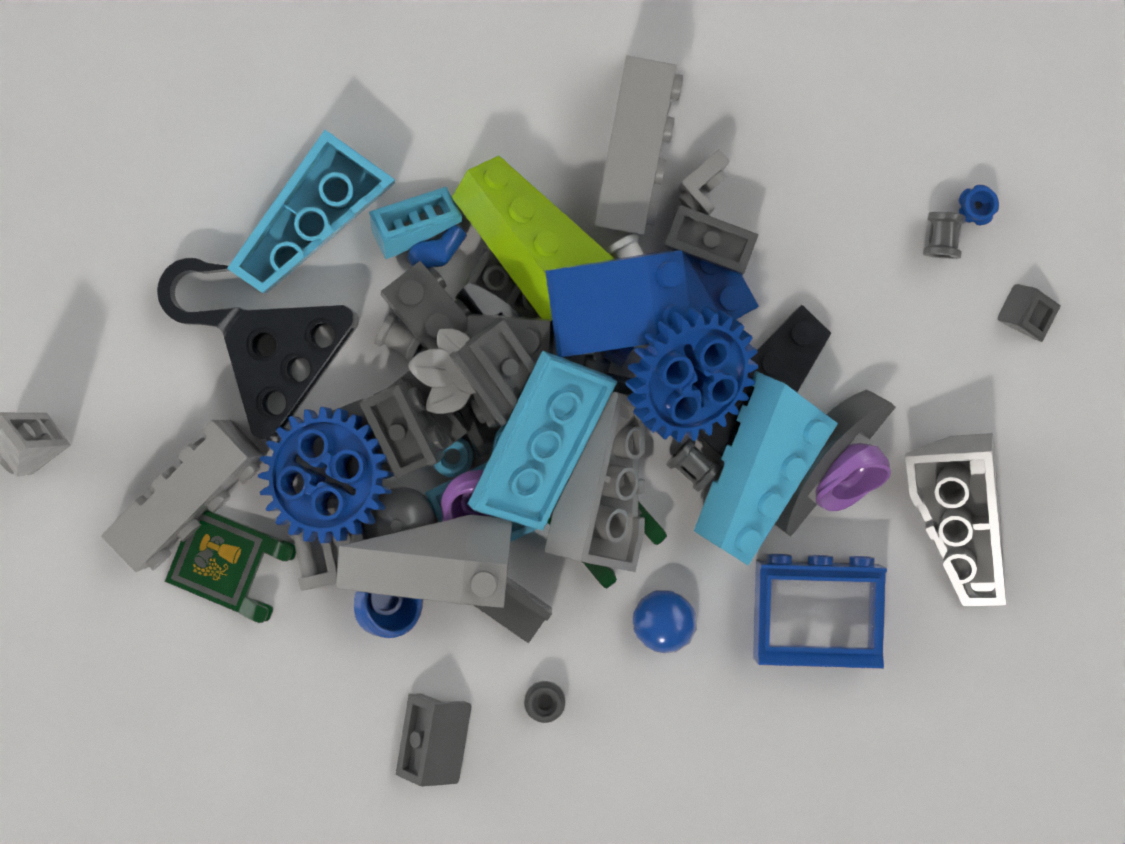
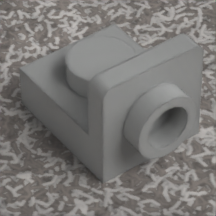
(706, 176)

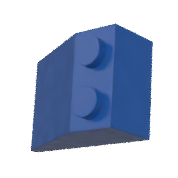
(615, 301)

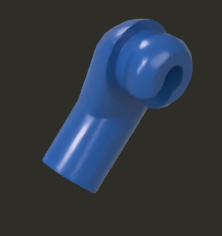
(437, 252)

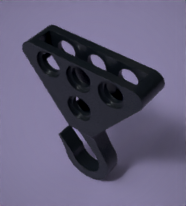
(242, 329)

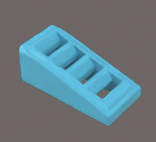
(396, 214)

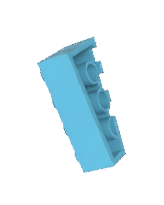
(313, 206)
(763, 467)

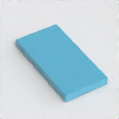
(542, 441)

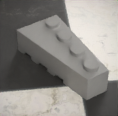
(184, 495)

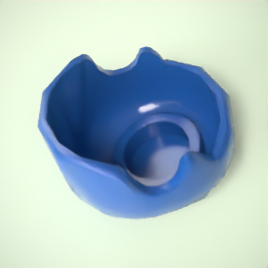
(664, 621)

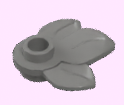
(436, 369)

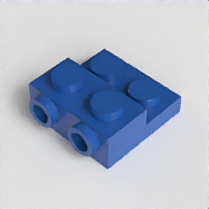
(717, 288)

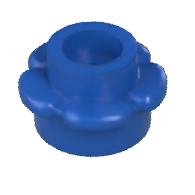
(980, 194)

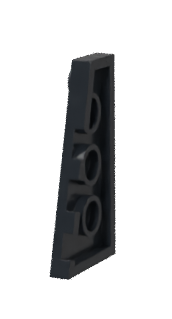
(784, 357)

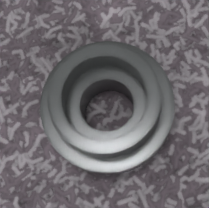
(539, 713)

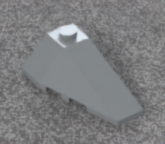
(440, 561)

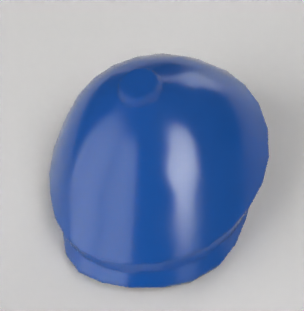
(386, 614)

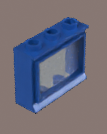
(819, 612)

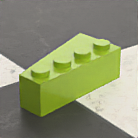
(523, 228)

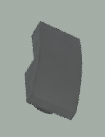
(493, 277)

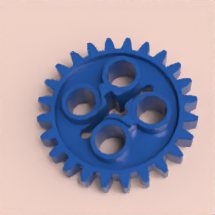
(674, 379)
(309, 508)

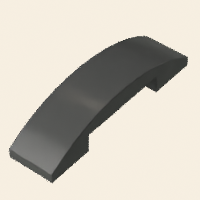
(858, 414)

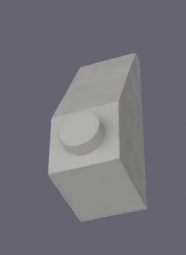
(29, 442)

